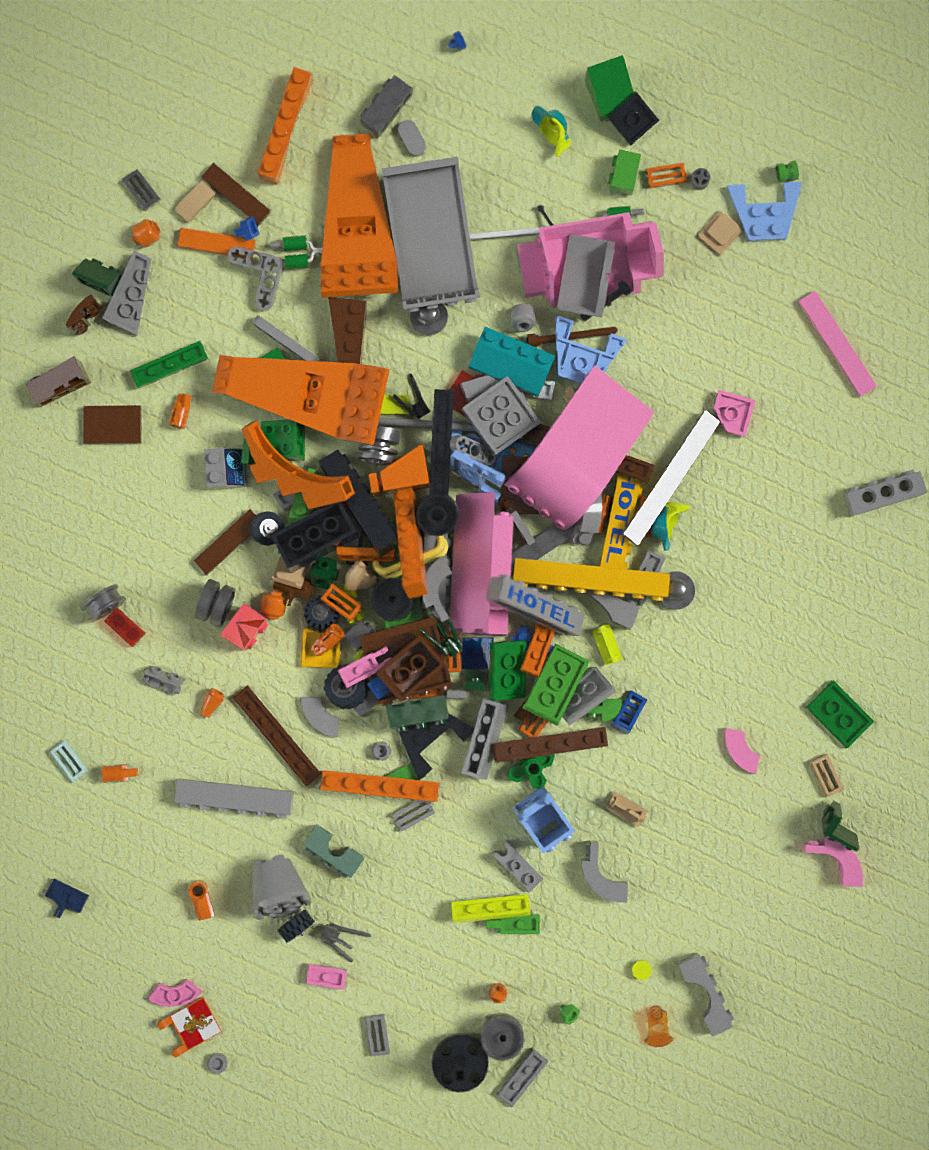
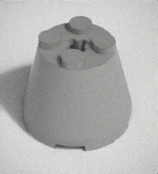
(277, 889)

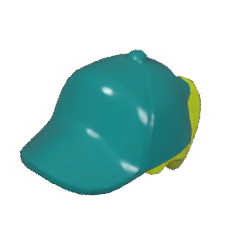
(553, 126)
(666, 521)

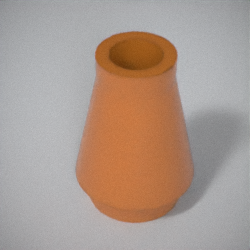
(211, 702)

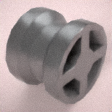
(702, 175)

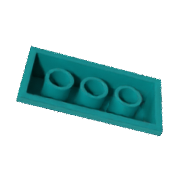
(505, 356)

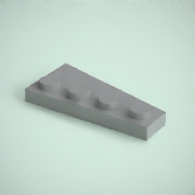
(128, 299)

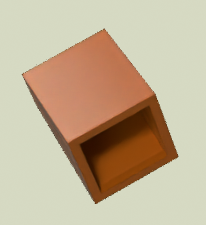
(405, 473)

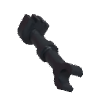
(622, 290)

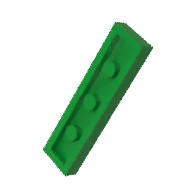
(169, 364)

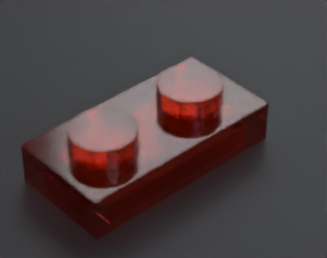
(125, 627)

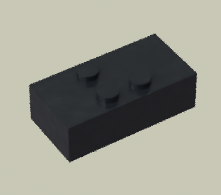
(314, 536)

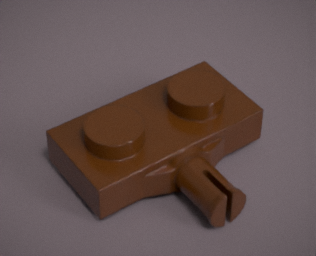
(291, 592)

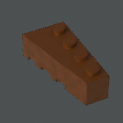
(348, 328)

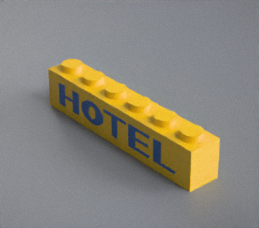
(622, 510)

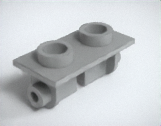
(155, 676)

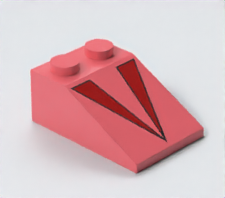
(245, 627)

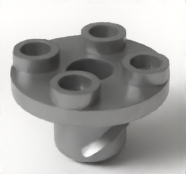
(429, 320)
(680, 591)

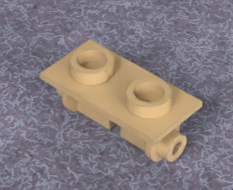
(626, 809)

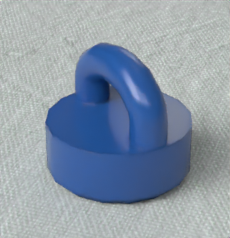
(458, 41)

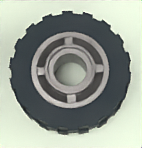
(344, 698)

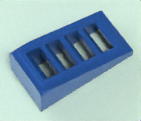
(621, 726)

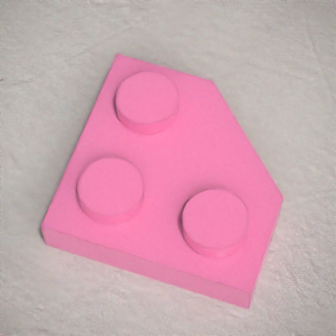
(733, 412)

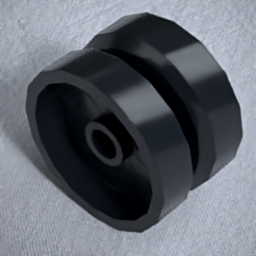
(381, 596)

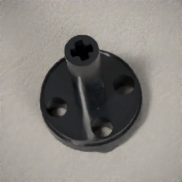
(460, 1062)

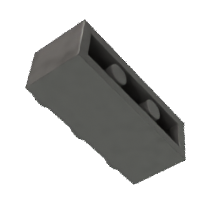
(386, 105)

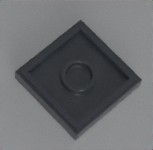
(632, 118)

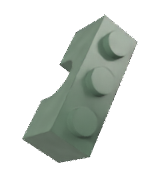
(318, 844)

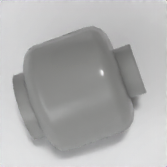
(522, 317)

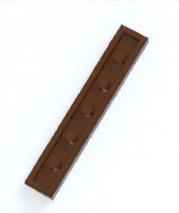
(277, 735)
(550, 744)

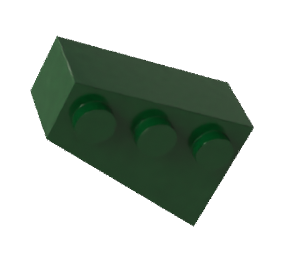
(417, 713)

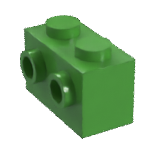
(625, 172)

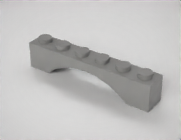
(618, 610)

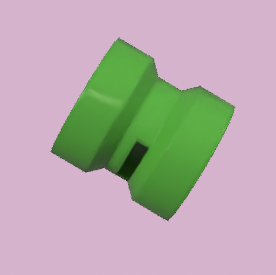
(787, 171)

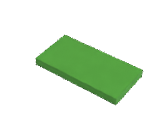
(556, 684)

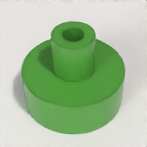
(568, 1013)

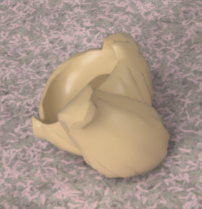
(360, 577)

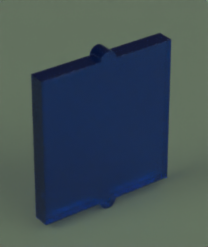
(476, 652)

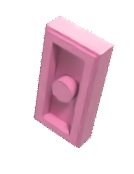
(326, 976)

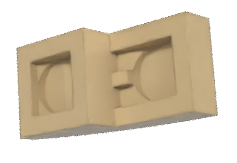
(195, 200)

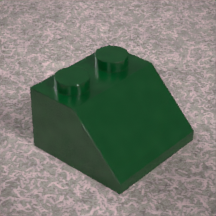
(97, 277)

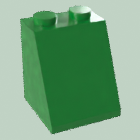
(608, 85)

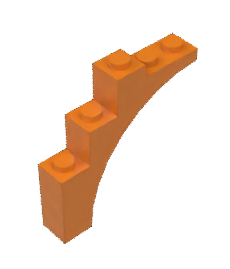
(291, 479)

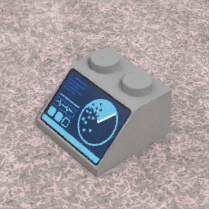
(225, 468)

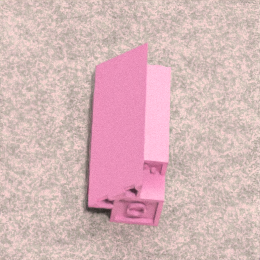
(635, 258)
(479, 552)

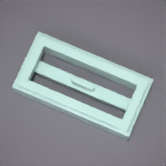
(70, 762)

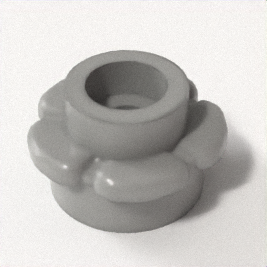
(386, 751)

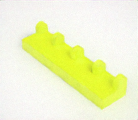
(490, 908)

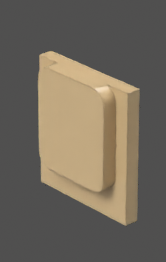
(720, 233)
(284, 576)

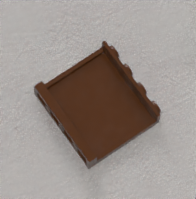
(395, 639)

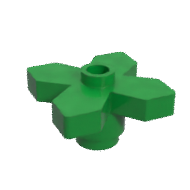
(536, 778)

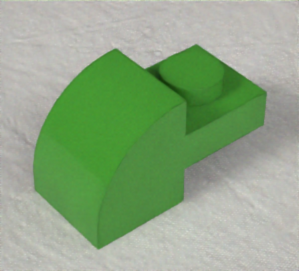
(609, 709)

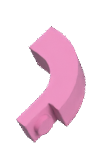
(849, 864)

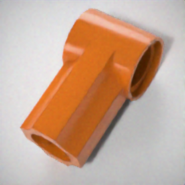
(202, 901)

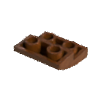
(78, 322)

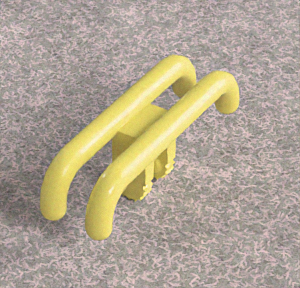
(429, 557)

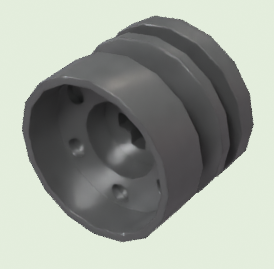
(379, 452)

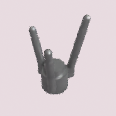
(331, 934)

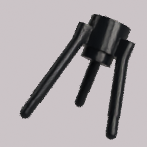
(419, 408)

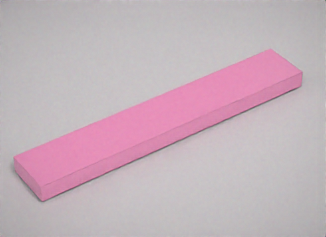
(837, 343)

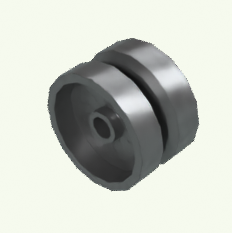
(215, 603)
(502, 1025)

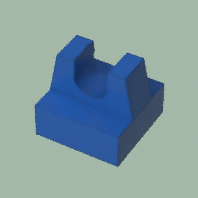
(248, 228)

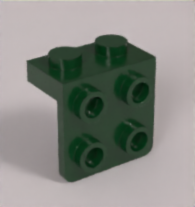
(834, 831)

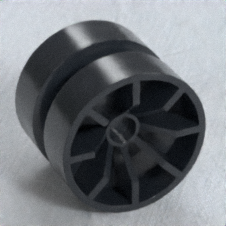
(437, 514)

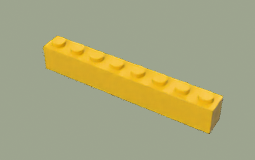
(592, 578)

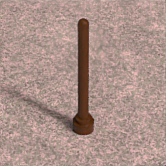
(536, 340)

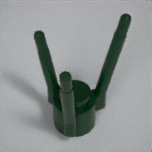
(451, 645)

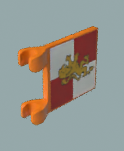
(193, 1024)

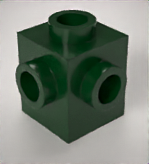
(324, 572)

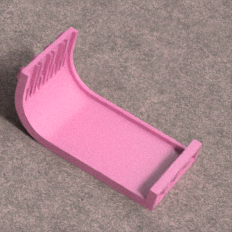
(581, 450)

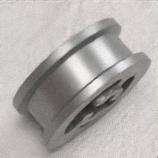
(103, 603)

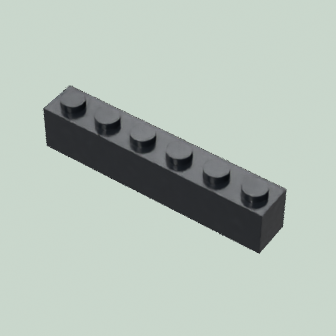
(361, 506)

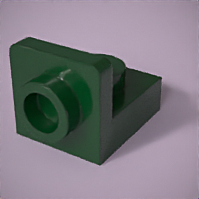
(475, 680)

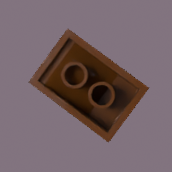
(411, 667)

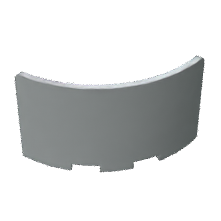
(584, 273)

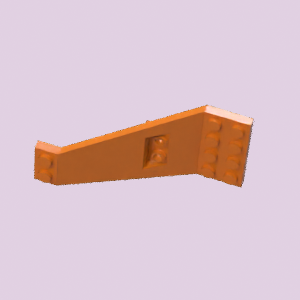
(357, 236)
(344, 401)

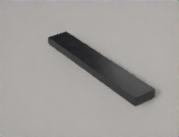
(441, 441)

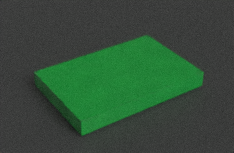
(505, 673)
(839, 714)

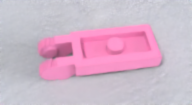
(362, 668)

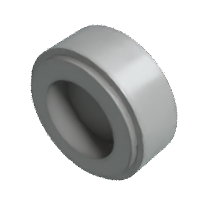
(217, 1063)

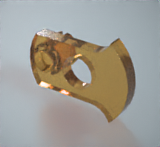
(662, 1038)

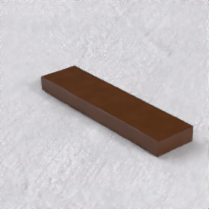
(236, 193)
(225, 543)

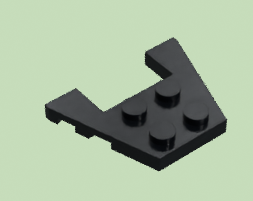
(419, 739)

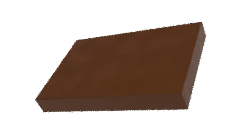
(112, 424)

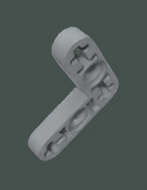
(264, 267)
(481, 449)

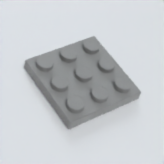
(500, 415)

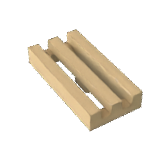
(819, 760)

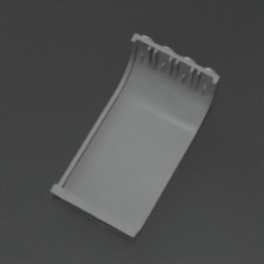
(430, 234)

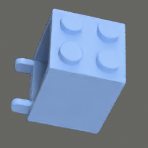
(539, 811)

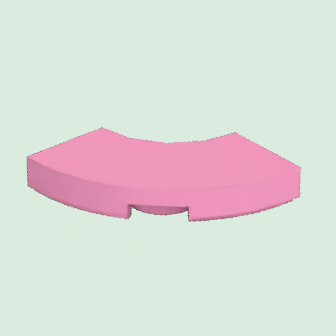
(739, 750)
(175, 995)

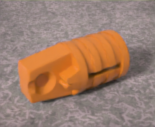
(180, 411)
(327, 640)
(118, 773)
(498, 993)

